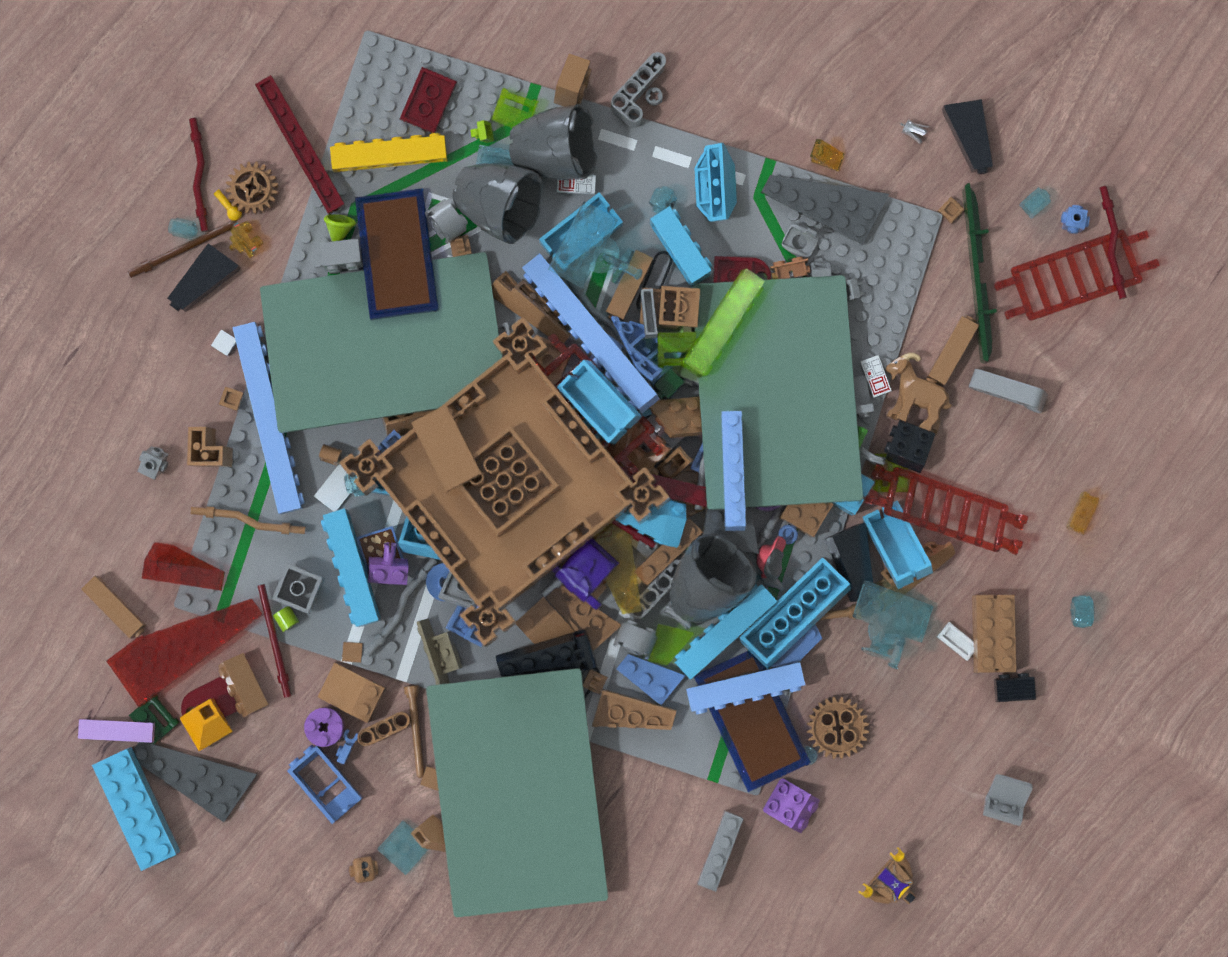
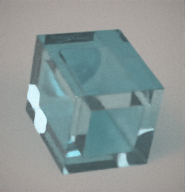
(1035, 202)

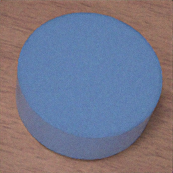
(789, 533)

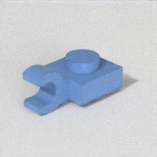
(344, 751)

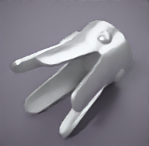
(911, 127)

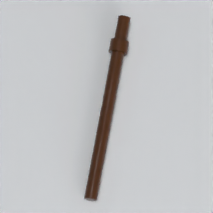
(147, 266)

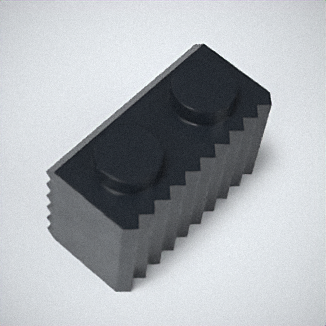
(1014, 689)

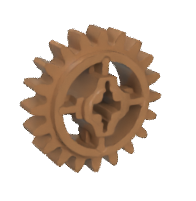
(235, 184)

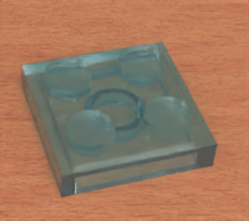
(402, 848)

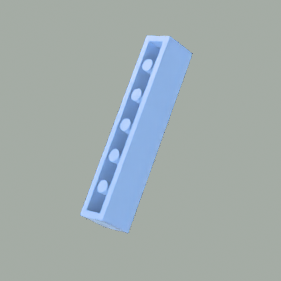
(733, 471)
(744, 687)

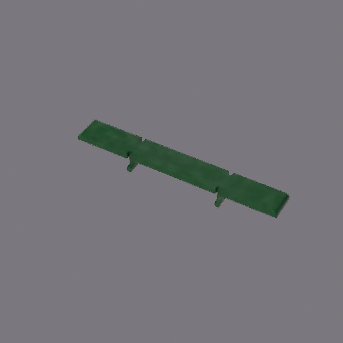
(975, 251)

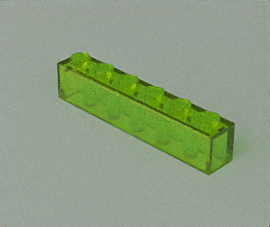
(722, 323)

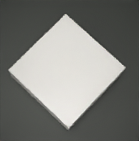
(224, 343)

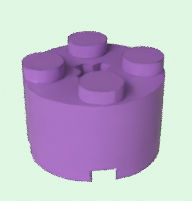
(313, 727)

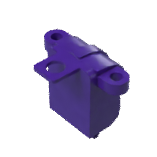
(586, 571)

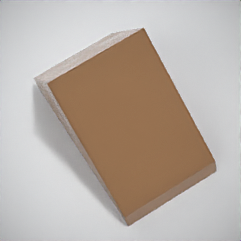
(674, 464)

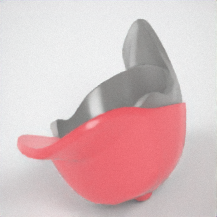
(770, 563)

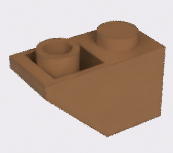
(430, 834)

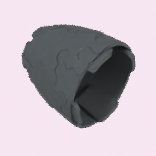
(555, 143)
(499, 199)
(710, 579)

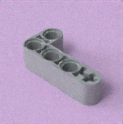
(641, 86)
(1008, 389)
(654, 587)

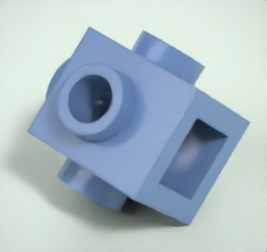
(1068, 219)

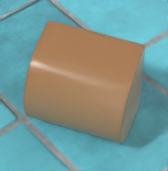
(330, 455)

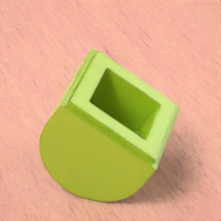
(286, 618)

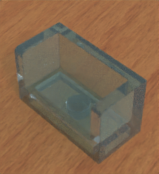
(493, 155)

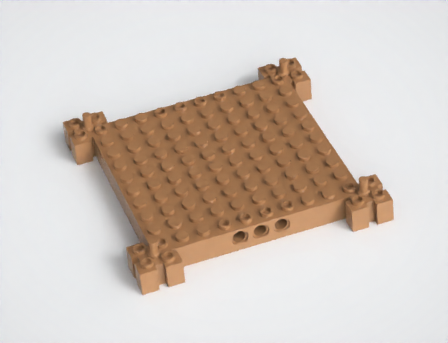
(539, 491)

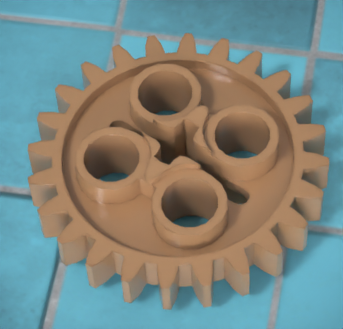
(855, 725)

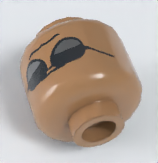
(363, 869)

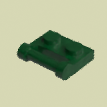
(145, 715)

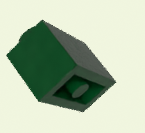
(668, 385)

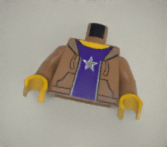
(891, 881)

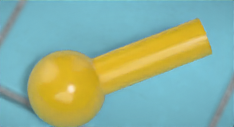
(232, 212)

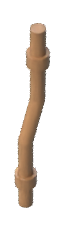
(284, 528)

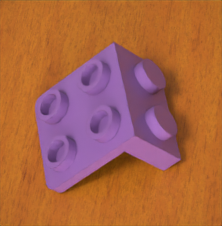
(791, 805)

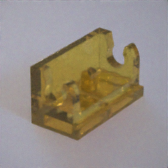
(1082, 513)

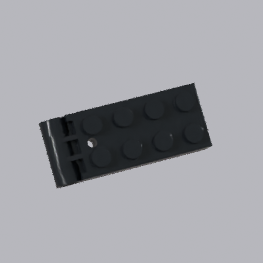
(556, 654)

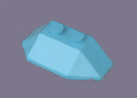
(715, 183)

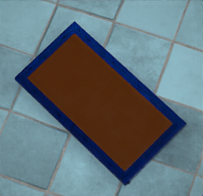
(396, 254)
(755, 732)

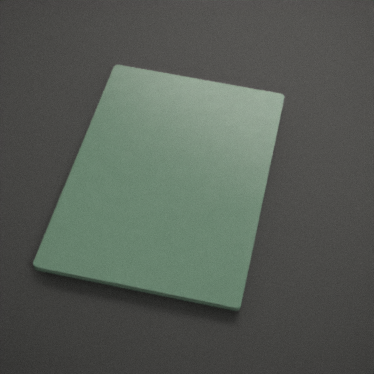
(344, 368)
(794, 391)
(517, 792)

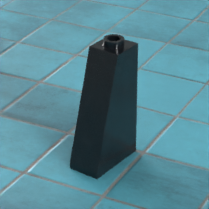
(971, 134)
(202, 278)
(852, 557)

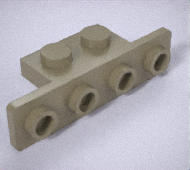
(440, 651)

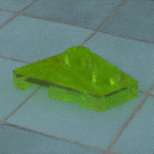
(668, 643)

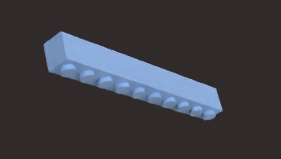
(587, 329)
(273, 443)

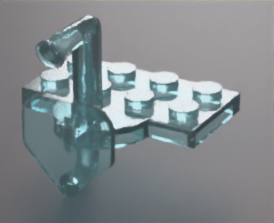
(587, 247)
(890, 620)

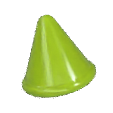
(338, 226)

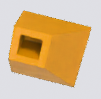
(206, 724)

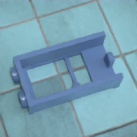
(340, 803)

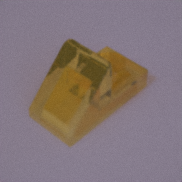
(826, 155)

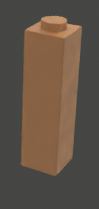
(628, 287)
(953, 350)
(114, 607)

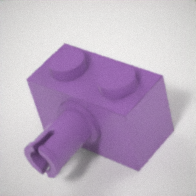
(388, 568)

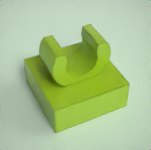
(483, 132)

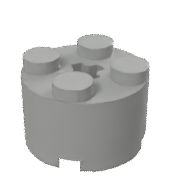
(446, 220)
(635, 639)

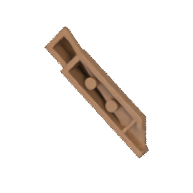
(527, 303)
(937, 556)

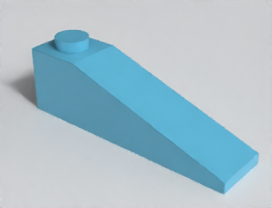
(663, 525)

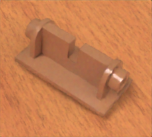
(797, 266)

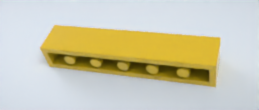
(388, 153)

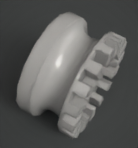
(654, 90)

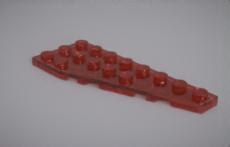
(164, 656)

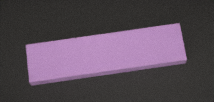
(116, 730)

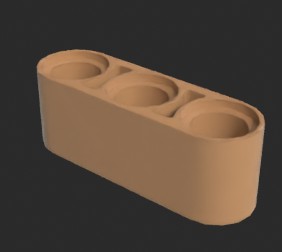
(377, 735)

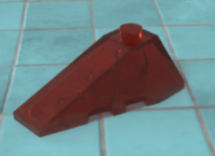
(174, 566)

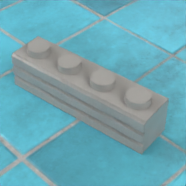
(648, 312)

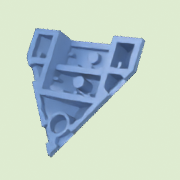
(642, 350)

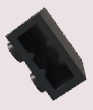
(909, 446)

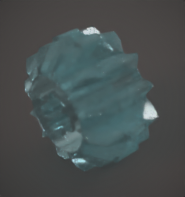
(1082, 611)

